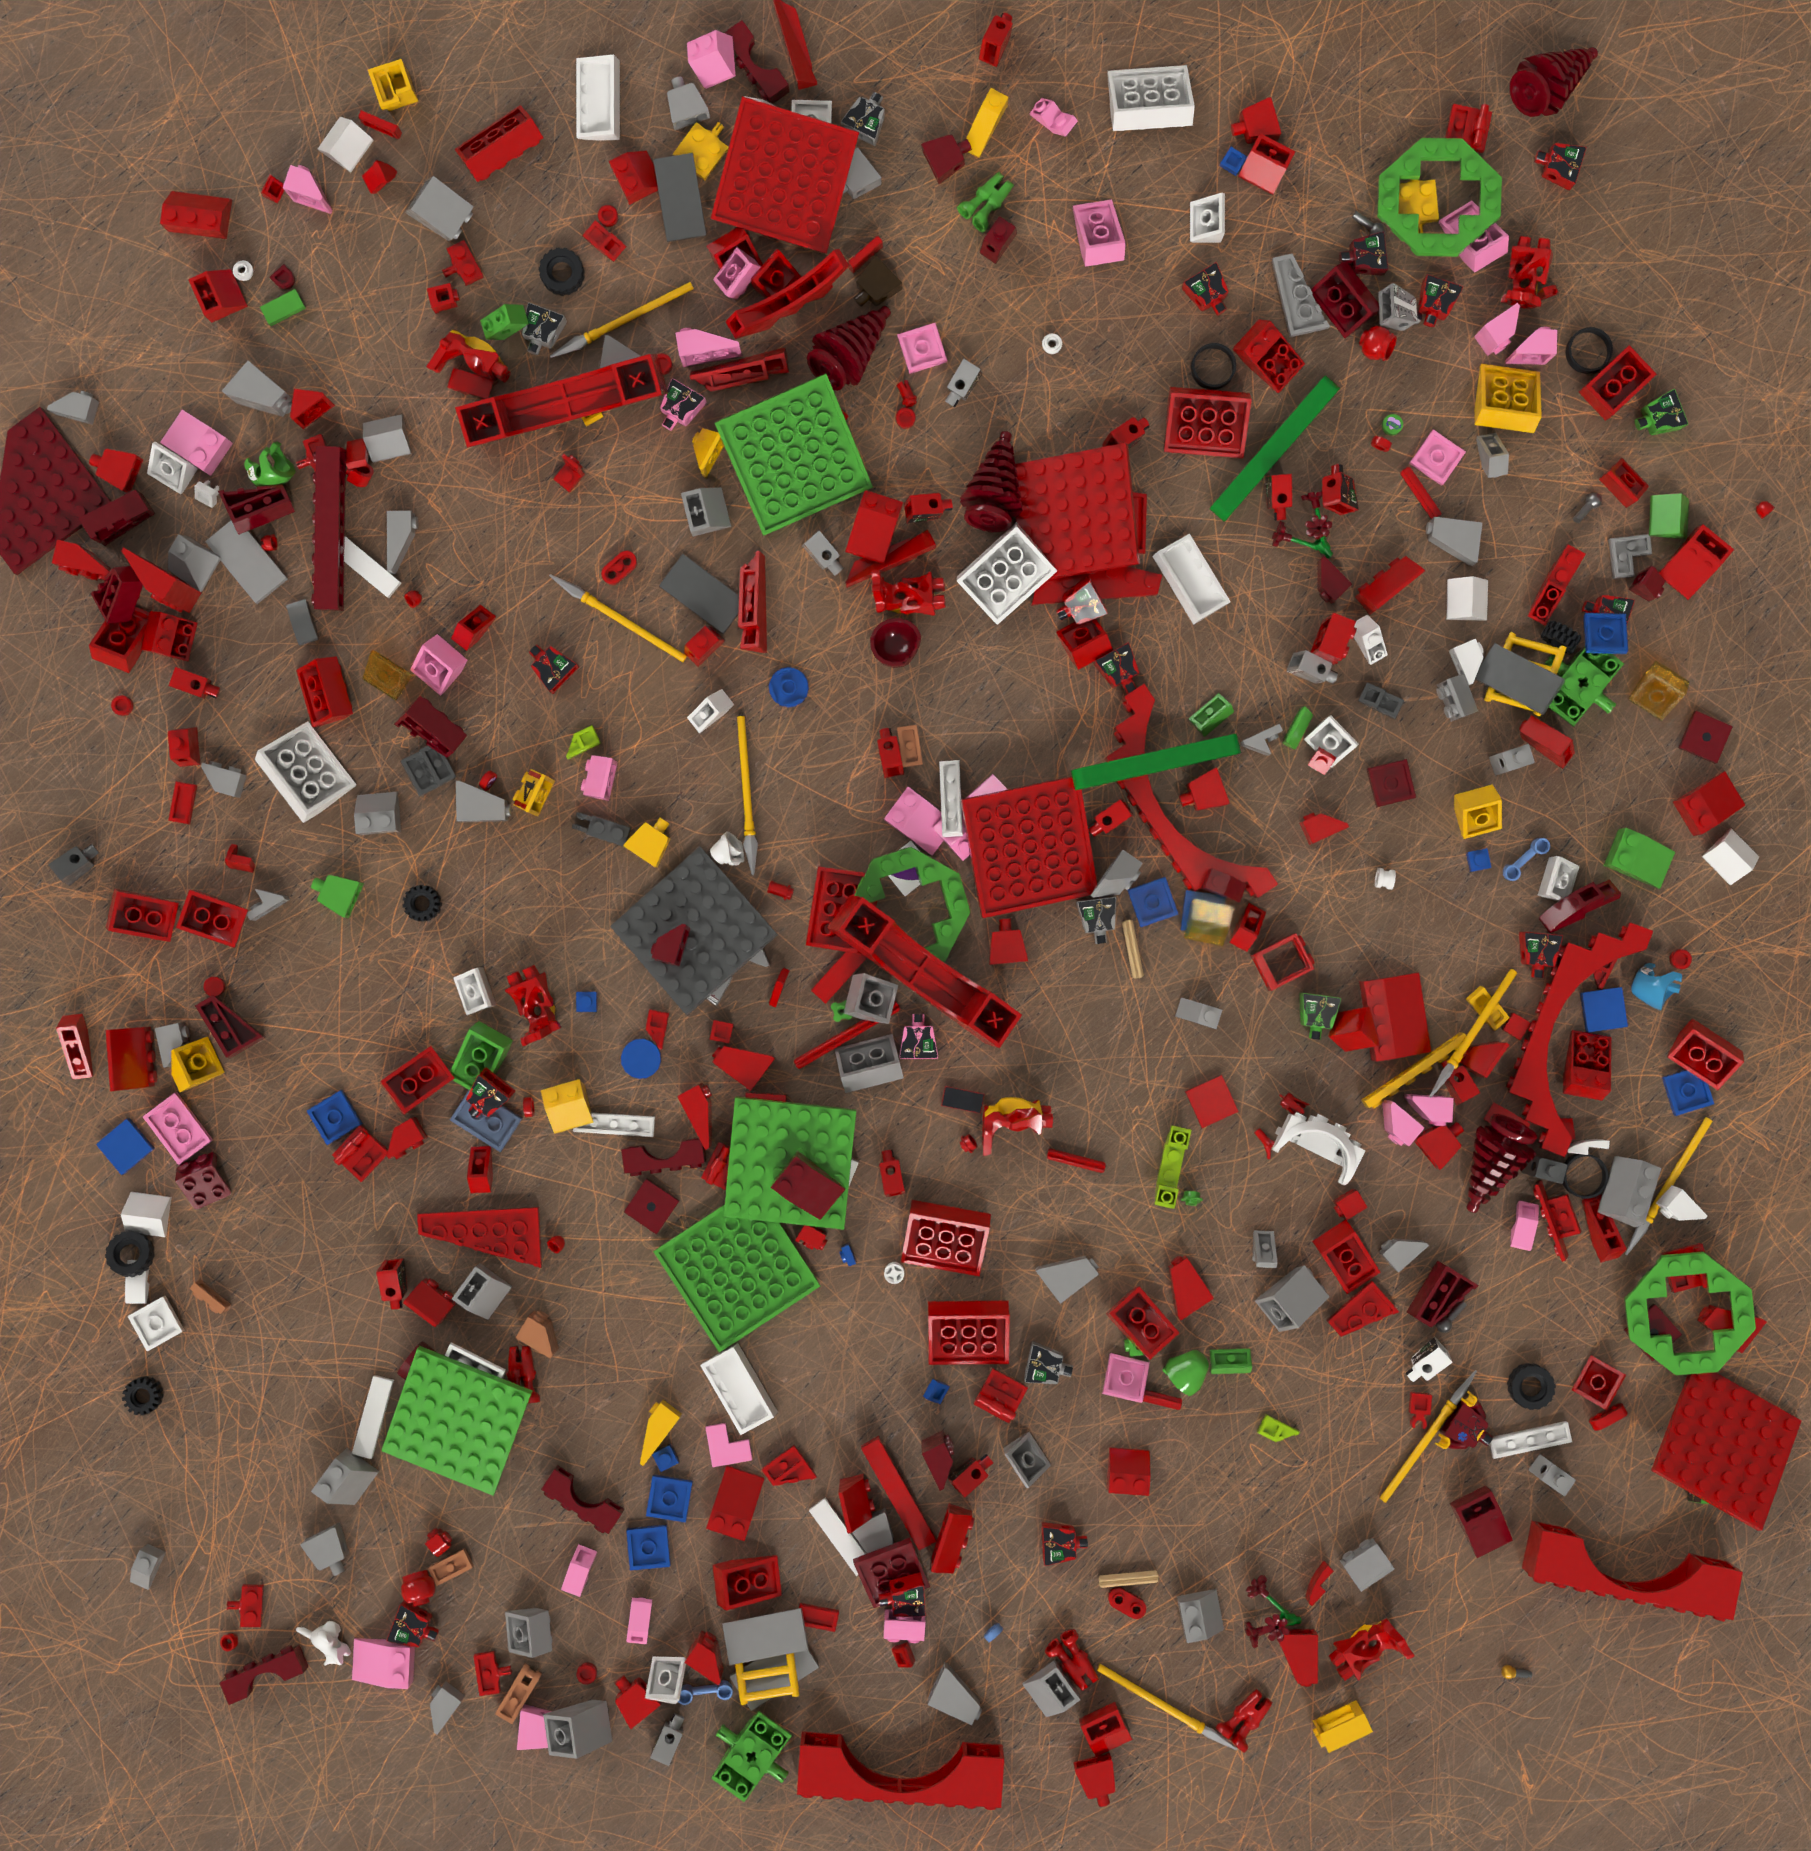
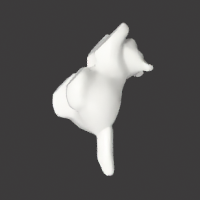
(326, 1640)

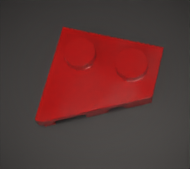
(788, 1467)

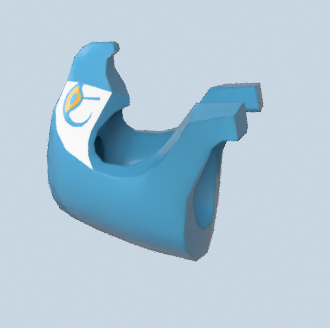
(1654, 989)

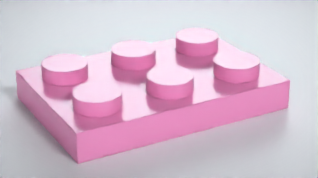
(177, 1128)

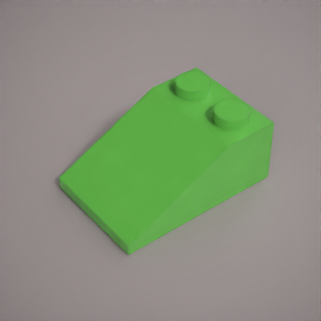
(1639, 857)
(480, 1049)

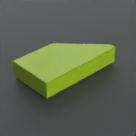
(583, 741)
(1276, 1429)

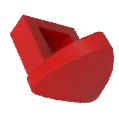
(378, 176)
(238, 862)

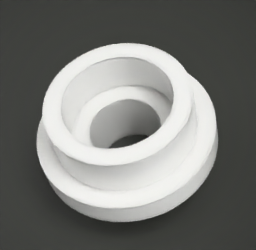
(248, 270)
(1056, 339)

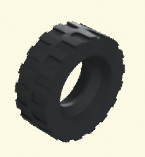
(561, 287)
(118, 1243)
(1515, 1386)

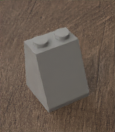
(440, 209)
(257, 391)
(1292, 1299)
(345, 1479)
(578, 1729)

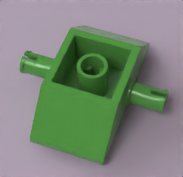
(1595, 673)
(741, 1771)

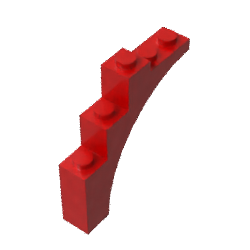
(789, 300)

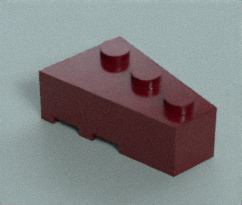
(256, 506)
(116, 517)
(118, 594)
(1439, 1294)

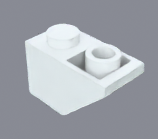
(1370, 639)

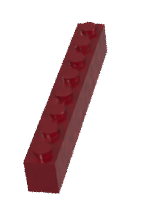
(329, 528)

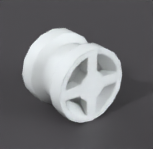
(1385, 878)
(894, 1276)

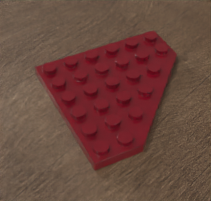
(41, 491)

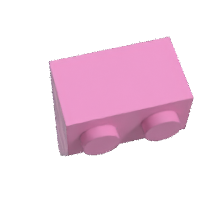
(1099, 233)
(1486, 248)
(702, 347)
(196, 442)
(915, 820)
(383, 1663)

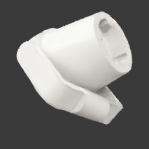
(727, 848)

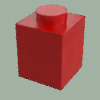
(1349, 1204)

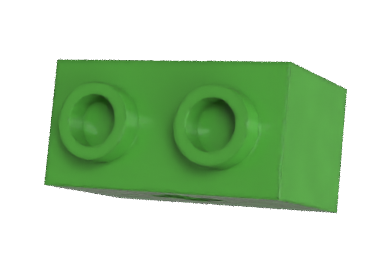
(504, 322)

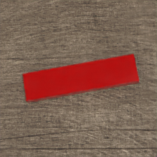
(838, 975)

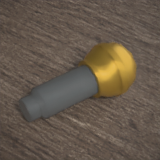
(1510, 1672)

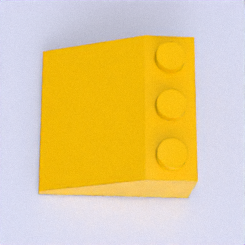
(1508, 398)

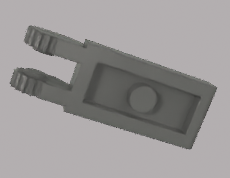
(604, 829)

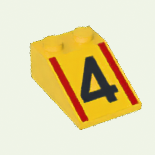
(533, 792)

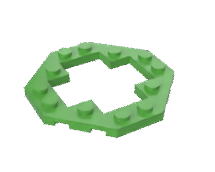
(1469, 226)
(928, 871)
(1725, 1341)

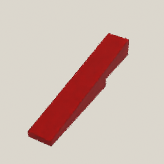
(898, 1492)

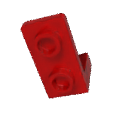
(570, 473)

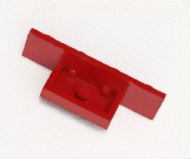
(1560, 1218)

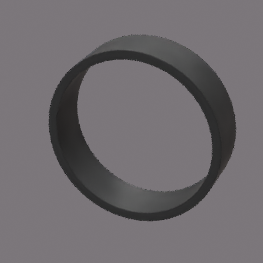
(1603, 336)
(1213, 346)
(1604, 1176)

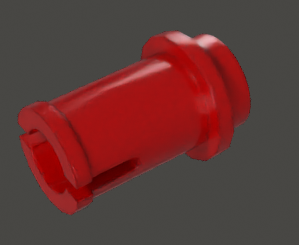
(907, 395)
(780, 890)

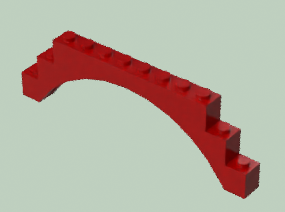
(1186, 857)
(1531, 1069)

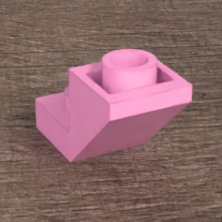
(1052, 118)
(1525, 1226)
(579, 1570)
(639, 1620)

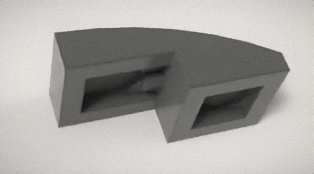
(302, 622)
(1381, 701)

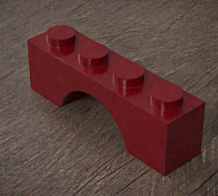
(770, 82)
(638, 1159)
(602, 1514)
(287, 1664)

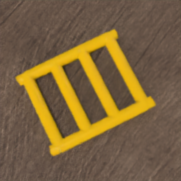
(1512, 639)
(789, 1669)

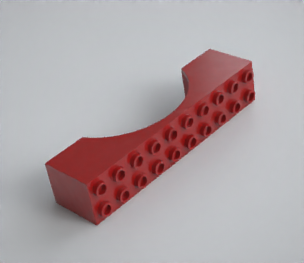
(562, 400)
(943, 987)
(1695, 1585)
(968, 1779)

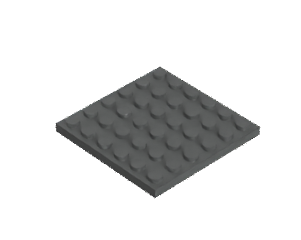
(722, 932)

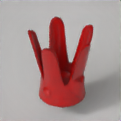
(1292, 1104)

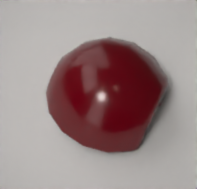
(895, 642)

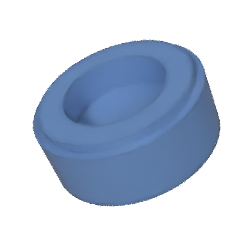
(993, 1632)

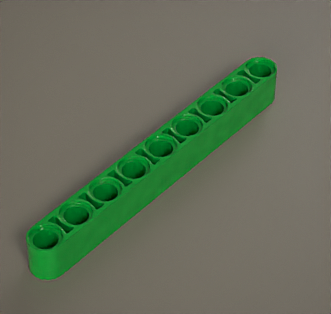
(1274, 448)
(1155, 761)

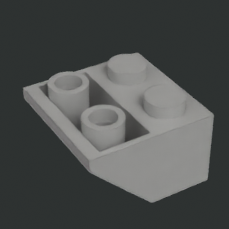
(705, 510)
(1456, 697)
(482, 1292)
(1052, 1690)

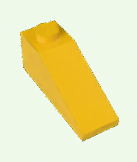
(986, 121)
(659, 1424)

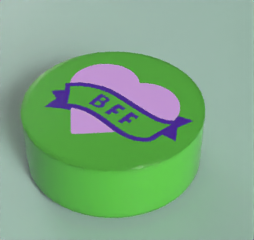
(1392, 424)

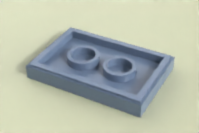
(492, 1130)

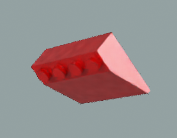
(1207, 422)
(163, 585)
(830, 894)
(1397, 1016)
(946, 1238)
(968, 1332)

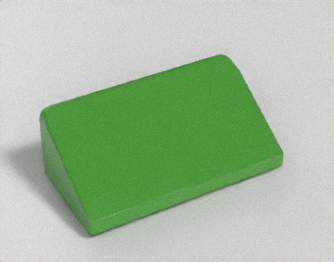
(1211, 714)
(1297, 728)
(1230, 1361)

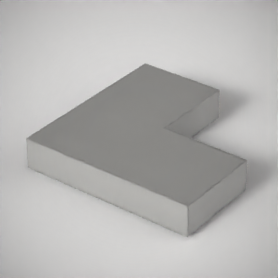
(1622, 553)

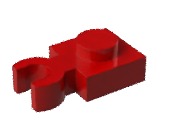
(1419, 1406)

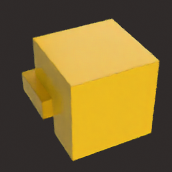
(393, 85)

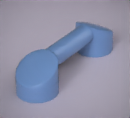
(1538, 846)
(723, 1690)

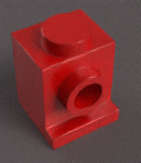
(439, 292)
(812, 1237)

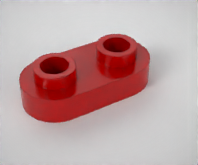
(617, 566)
(1127, 1603)

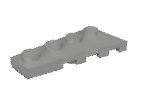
(1299, 306)

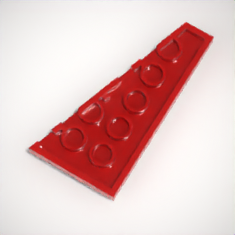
(1109, 584)
(499, 1232)

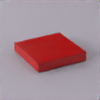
(1211, 1101)

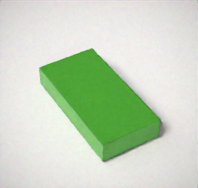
(282, 307)

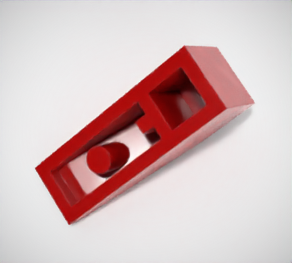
(75, 1045)
(1603, 1231)

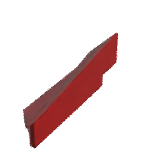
(795, 44)
(743, 370)
(897, 555)
(753, 605)

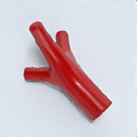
(1266, 1141)

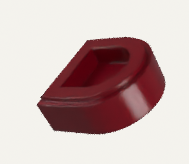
(283, 278)

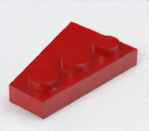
(1362, 1309)

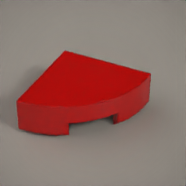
(1548, 292)

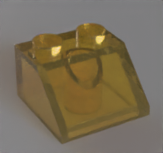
(1659, 690)
(1208, 922)

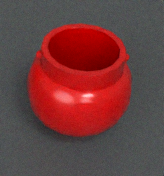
(1378, 343)
(418, 1588)

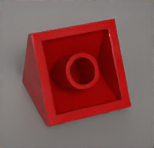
(774, 275)
(308, 406)
(1624, 483)
(1354, 1029)
(1598, 1382)

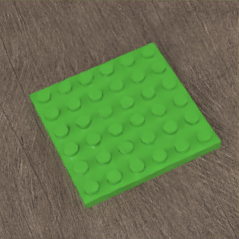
(794, 454)
(764, 1142)
(736, 1273)
(456, 1420)

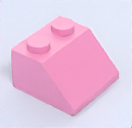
(712, 58)
(305, 189)
(736, 274)
(1497, 333)
(1536, 349)
(438, 664)
(599, 777)
(1435, 1109)
(1399, 1124)
(903, 1628)

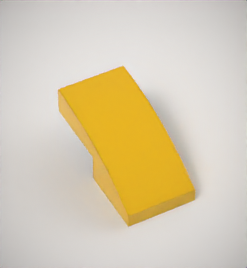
(1479, 1000)

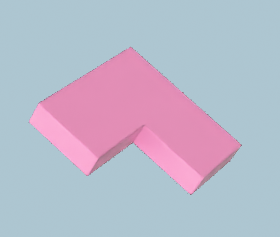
(723, 1451)

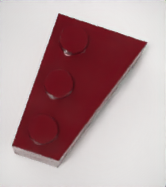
(432, 726)
(227, 1027)

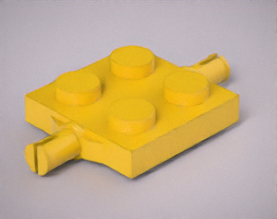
(705, 146)
(1421, 199)

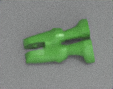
(991, 195)

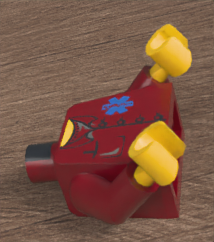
(1465, 1426)

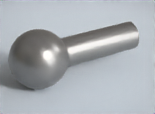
(1372, 227)
(1593, 501)
(1445, 1323)

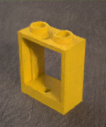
(1341, 1726)

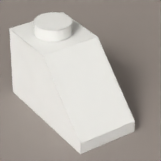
(1467, 659)
(710, 710)
(1679, 1205)

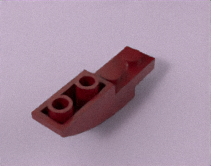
(1577, 904)

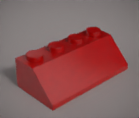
(499, 143)

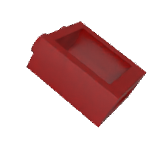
(1264, 970)

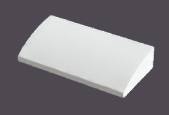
(598, 97)
(1191, 578)
(739, 1389)

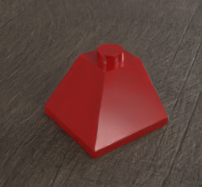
(1483, 1057)

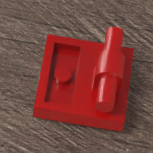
(1470, 125)
(360, 1153)
(717, 1167)
(1685, 1282)
(1000, 1395)

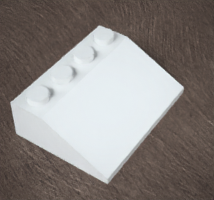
(1150, 98)
(1006, 573)
(304, 771)

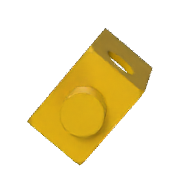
(649, 842)

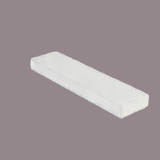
(370, 569)
(950, 798)
(619, 1125)
(372, 1416)
(1530, 1439)
(837, 1532)

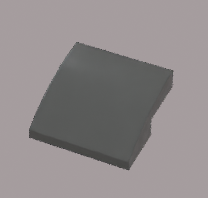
(427, 770)

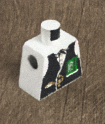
(1429, 1360)

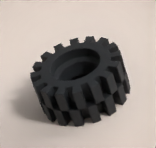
(1561, 635)
(409, 903)
(134, 1404)

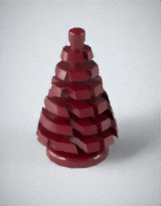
(1549, 80)
(847, 348)
(994, 491)
(1498, 1157)

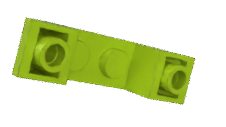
(1170, 1166)

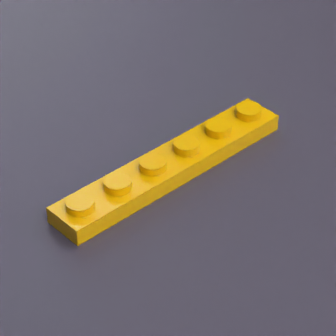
(1408, 1075)

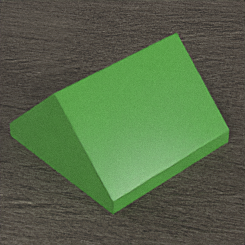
(1669, 516)

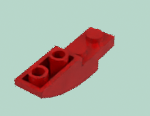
(1555, 584)

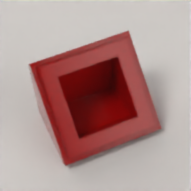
(273, 189)
(903, 1655)

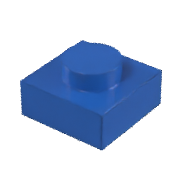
(1233, 161)
(1478, 860)
(586, 1001)
(847, 1255)
(936, 1391)
(665, 1457)

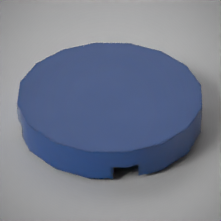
(788, 687)
(641, 1058)

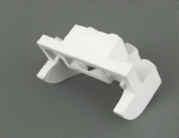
(1323, 1140)

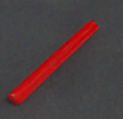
(838, 1040)

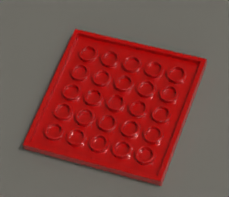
(784, 175)
(1080, 509)
(1029, 846)
(1727, 1447)

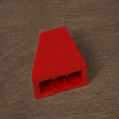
(1547, 741)
(742, 1064)
(1187, 1287)
(1720, 1318)
(1301, 1653)

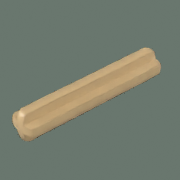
(1132, 948)
(1128, 1579)

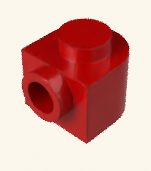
(360, 476)
(438, 1541)

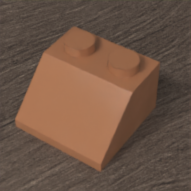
(539, 1334)

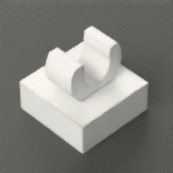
(206, 494)

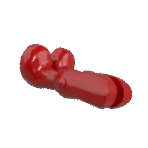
(522, 1369)
(1078, 1664)
(1251, 1715)

